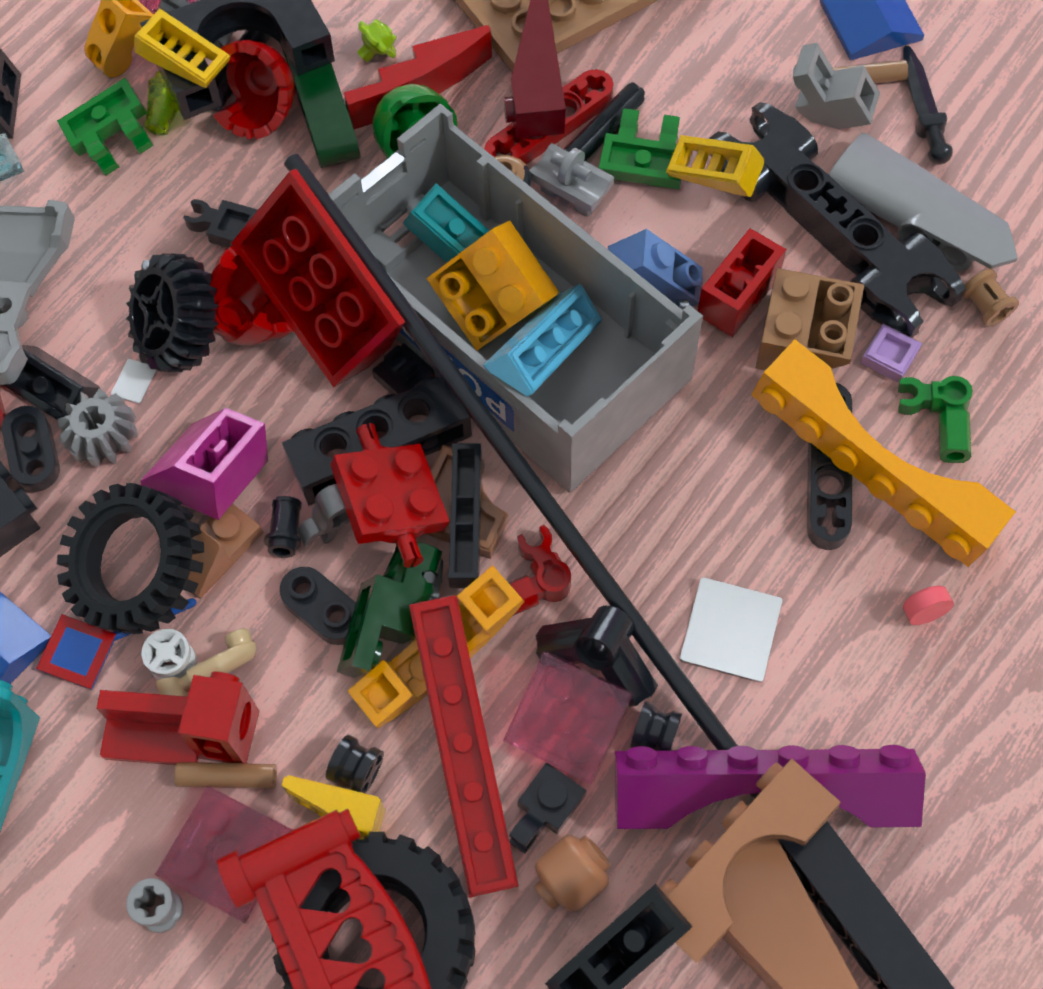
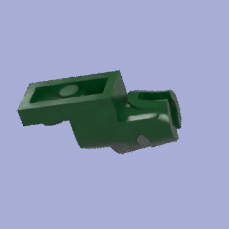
(384, 608)

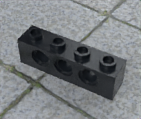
(445, 424)

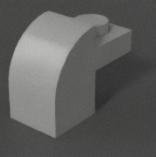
(833, 97)

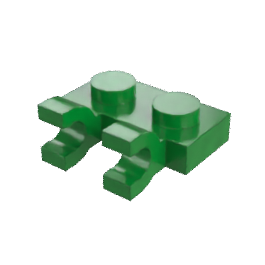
(101, 118)
(638, 158)

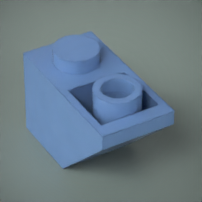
(661, 265)

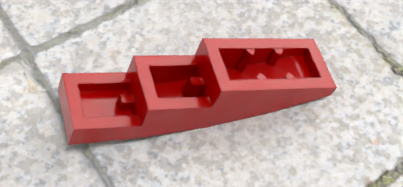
(434, 64)

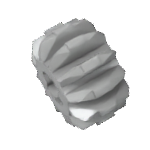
(97, 428)

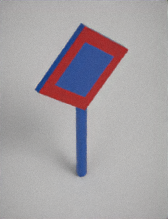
(80, 650)

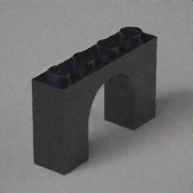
(290, 22)

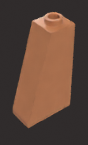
(778, 925)

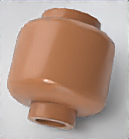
(572, 873)

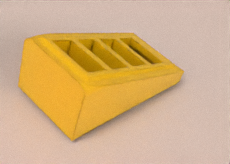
(164, 25)
(739, 175)
(324, 798)

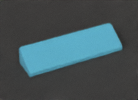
(545, 341)

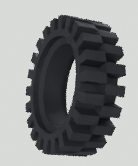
(90, 540)

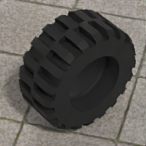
(429, 886)

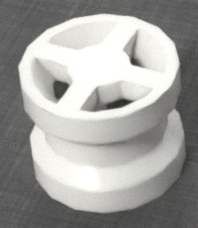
(162, 648)

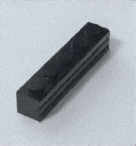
(465, 514)

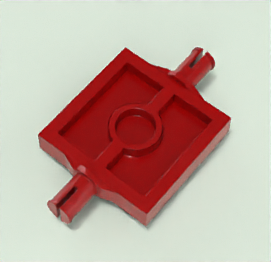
(389, 494)

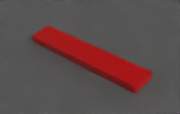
(463, 747)

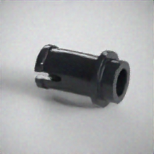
(283, 537)

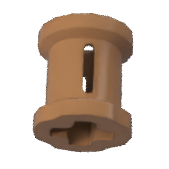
(990, 297)

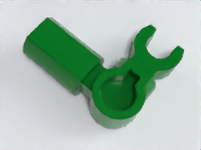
(951, 400)

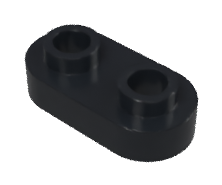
(30, 452)
(317, 604)

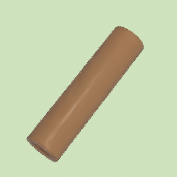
(884, 71)
(225, 775)

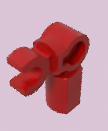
(550, 574)

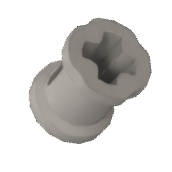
(143, 896)

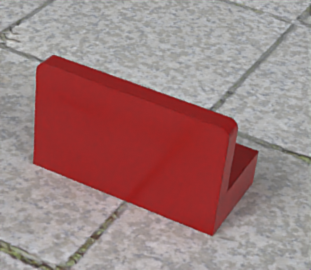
(143, 728)

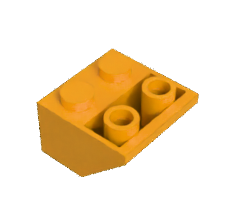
(492, 285)

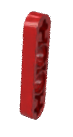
(574, 94)

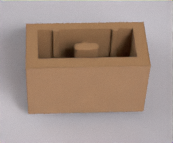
(813, 311)

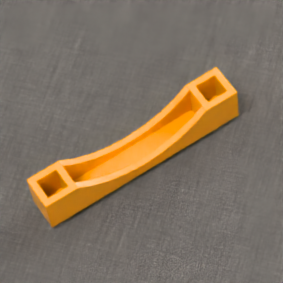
(950, 511)

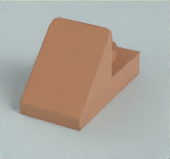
(224, 544)

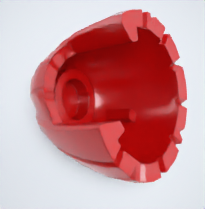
(261, 88)
(244, 308)

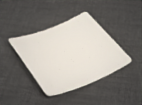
(731, 629)

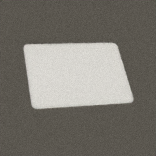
(133, 381)

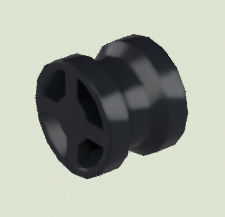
(655, 728)
(354, 764)

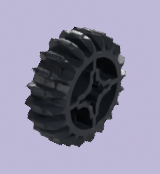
(172, 312)

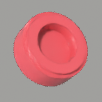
(928, 605)

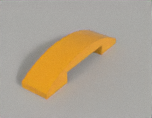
(401, 684)

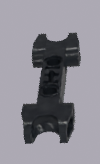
(840, 223)

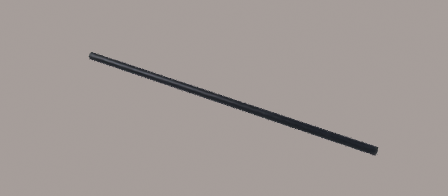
(525, 474)

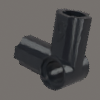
(603, 646)

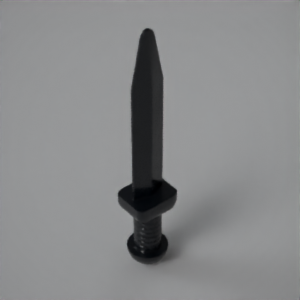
(929, 122)

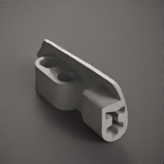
(923, 205)

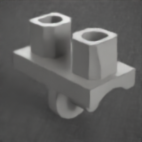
(571, 178)

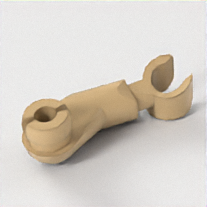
(240, 652)

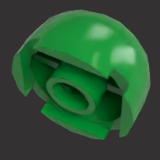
(400, 111)

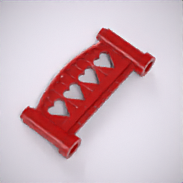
(281, 879)

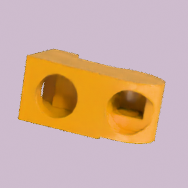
(113, 33)

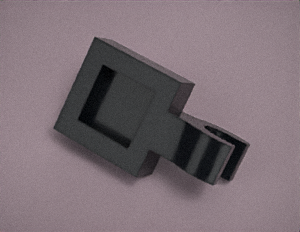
(547, 803)

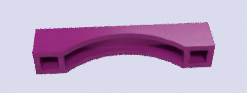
(664, 786)

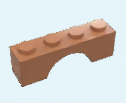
(787, 808)

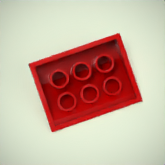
(318, 281)

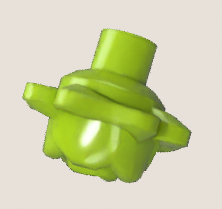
(377, 40)

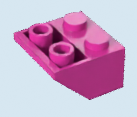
(211, 462)

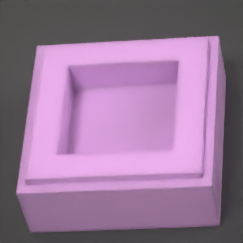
(891, 353)

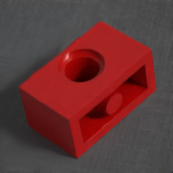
(219, 718)

